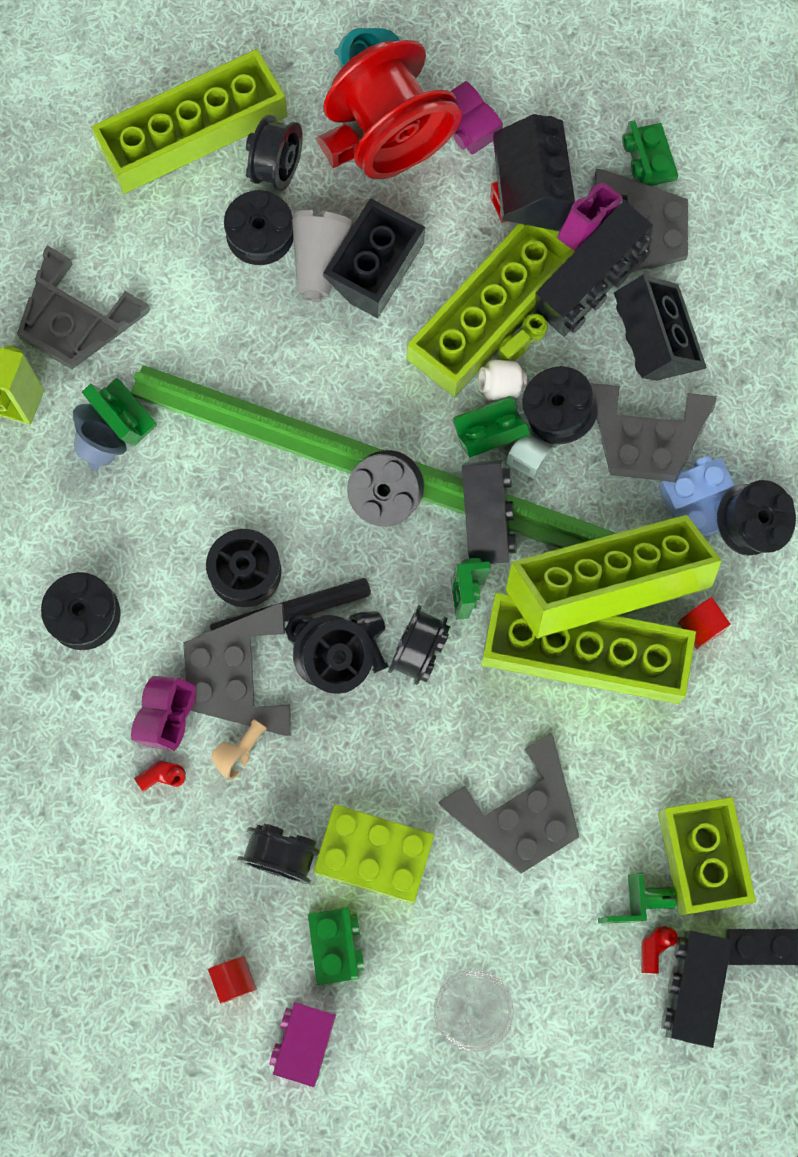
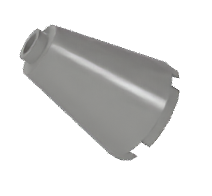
(314, 247)

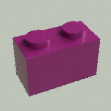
(303, 1044)

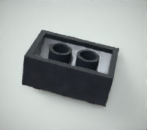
(374, 257)
(658, 328)

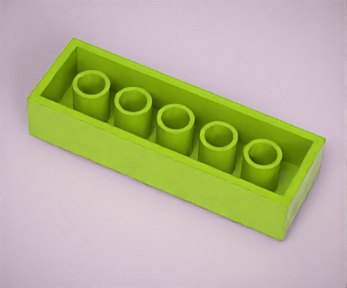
(189, 121)
(486, 307)
(612, 575)
(604, 654)

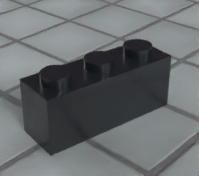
(488, 511)
(697, 988)

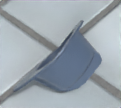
(95, 438)

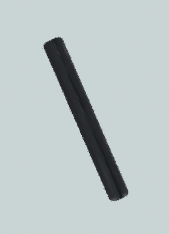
(315, 601)

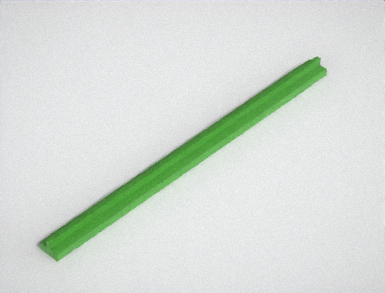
(341, 452)

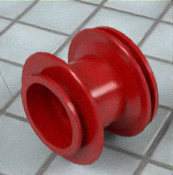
(394, 112)

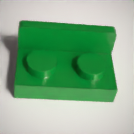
(650, 154)
(121, 411)
(490, 427)
(466, 585)
(334, 946)

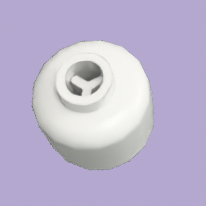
(501, 380)

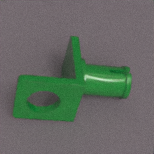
(642, 899)

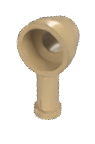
(227, 754)

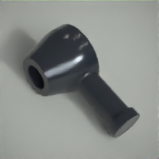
(374, 626)

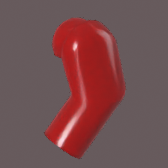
(161, 772)
(654, 945)

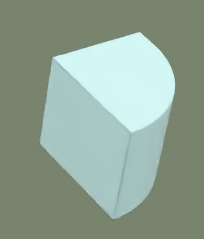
(529, 455)

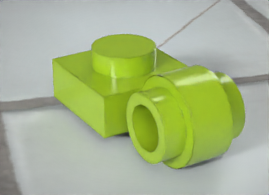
(515, 346)

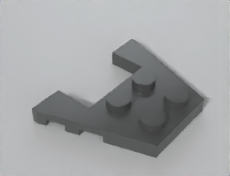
(663, 210)
(66, 326)
(648, 445)
(223, 671)
(530, 823)

